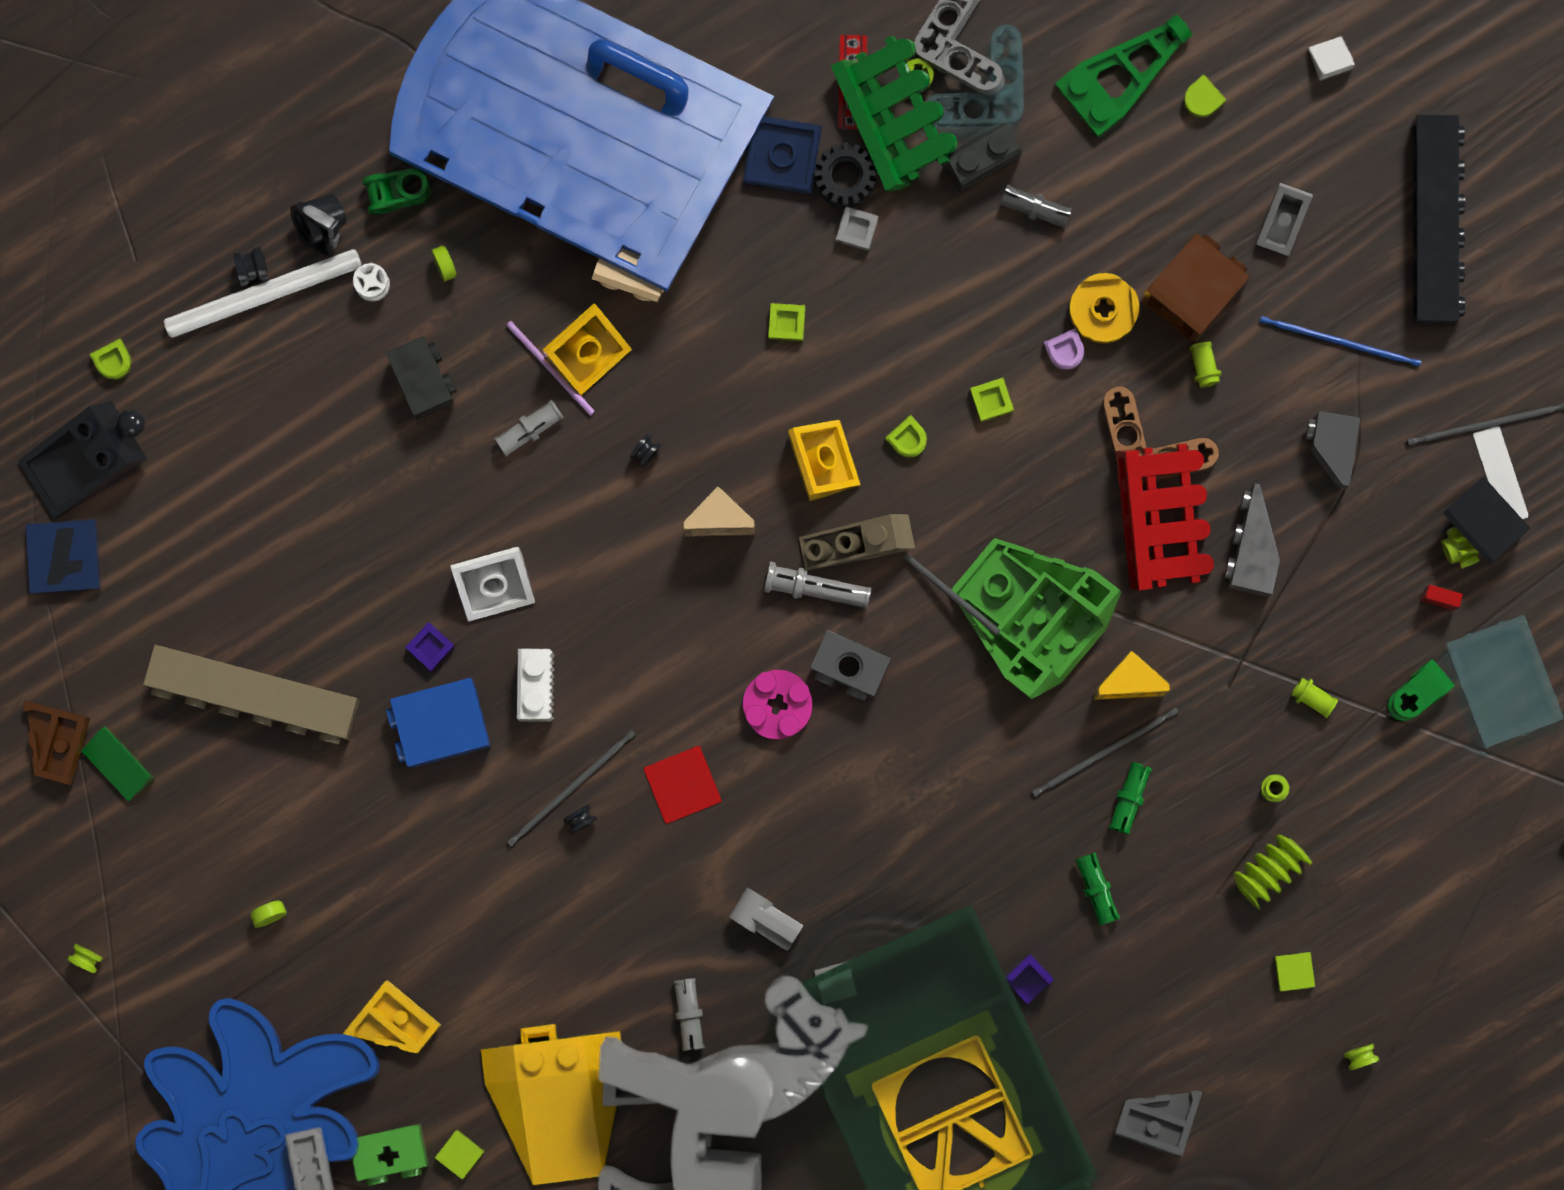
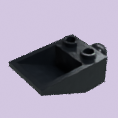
(85, 456)

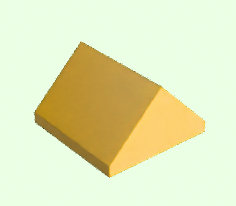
(586, 349)
(823, 459)
(1132, 680)

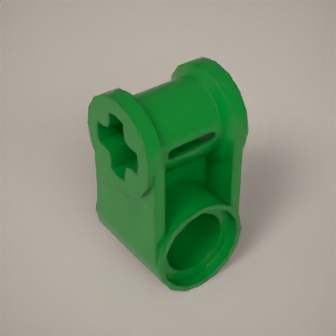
(393, 190)
(1423, 689)

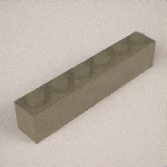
(252, 693)

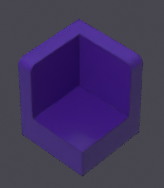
(1028, 979)

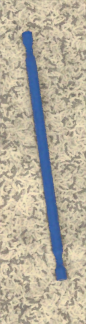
(1347, 343)

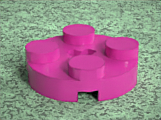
(788, 721)

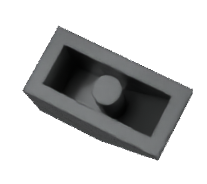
(1334, 444)

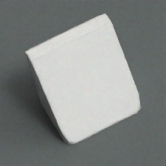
(1331, 58)

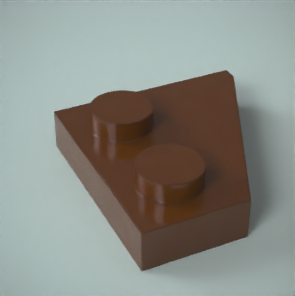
(55, 741)

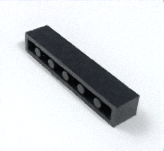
(1437, 220)

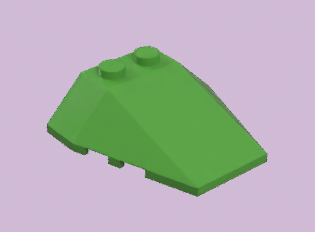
(1044, 612)

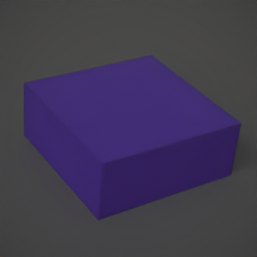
(430, 646)

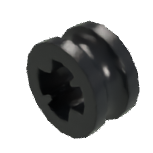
(645, 450)
(580, 819)

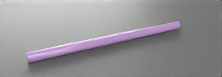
(550, 368)

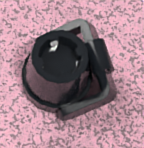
(318, 220)

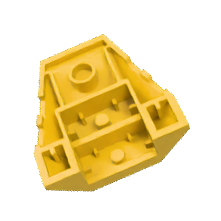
(553, 1105)

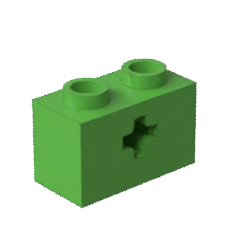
(405, 1140)

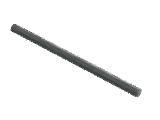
(951, 594)

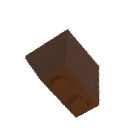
(1195, 287)

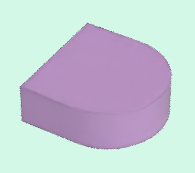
(1065, 350)

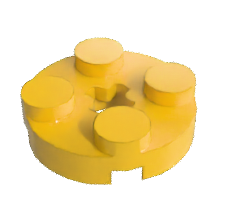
(1116, 293)

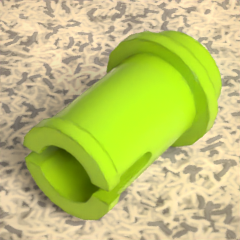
(1205, 364)
(1314, 697)
(1281, 783)

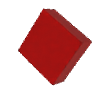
(1441, 597)

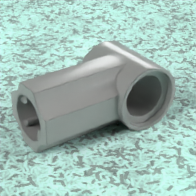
(760, 916)

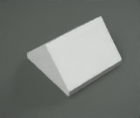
(493, 583)

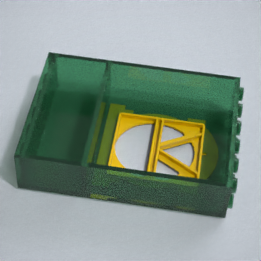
(930, 1000)

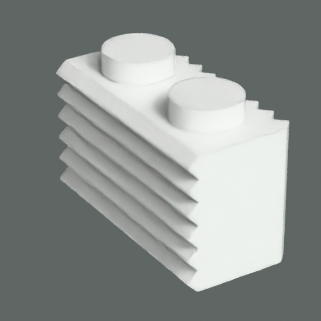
(535, 685)

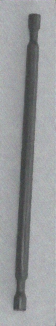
(1477, 426)
(1105, 752)
(571, 788)

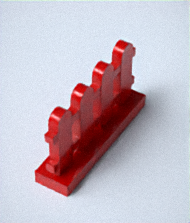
(1137, 501)

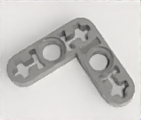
(949, 48)

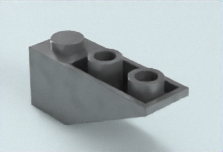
(1256, 555)

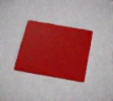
(682, 784)

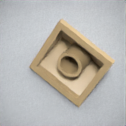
(719, 517)

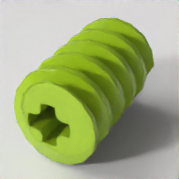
(1270, 869)

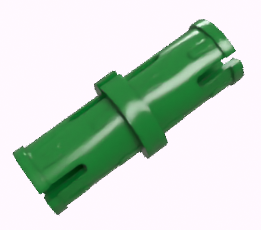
(1130, 798)
(1097, 888)

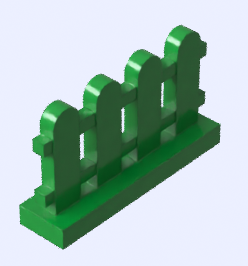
(868, 106)

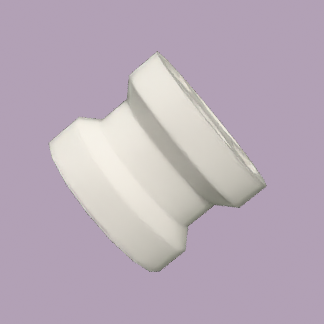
(366, 278)

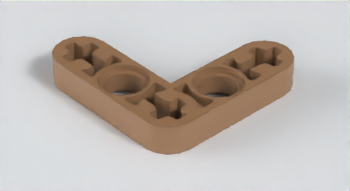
(1131, 409)

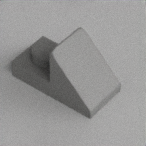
(1284, 219)

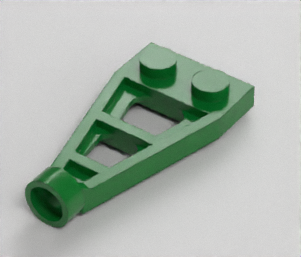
(1092, 101)

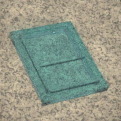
(1504, 681)

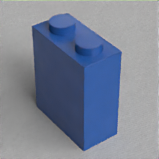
(438, 723)

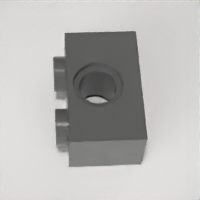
(837, 648)

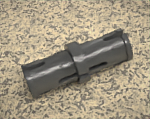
(1036, 207)

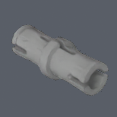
(529, 428)
(688, 1014)

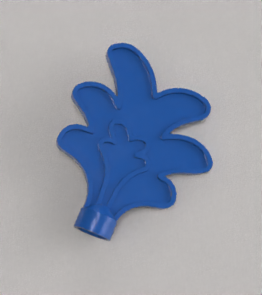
(236, 1122)

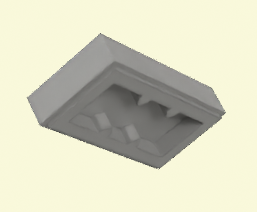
(309, 1160)

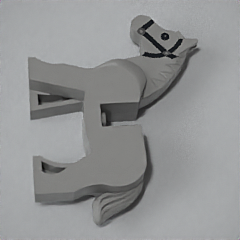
(728, 1090)

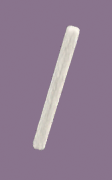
(262, 293)

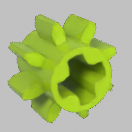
(1459, 549)

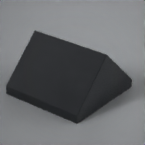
(1486, 520)

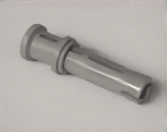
(799, 583)

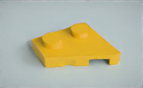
(393, 1021)

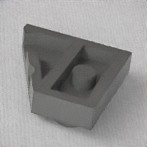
(1159, 1121)

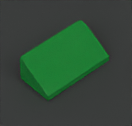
(117, 763)

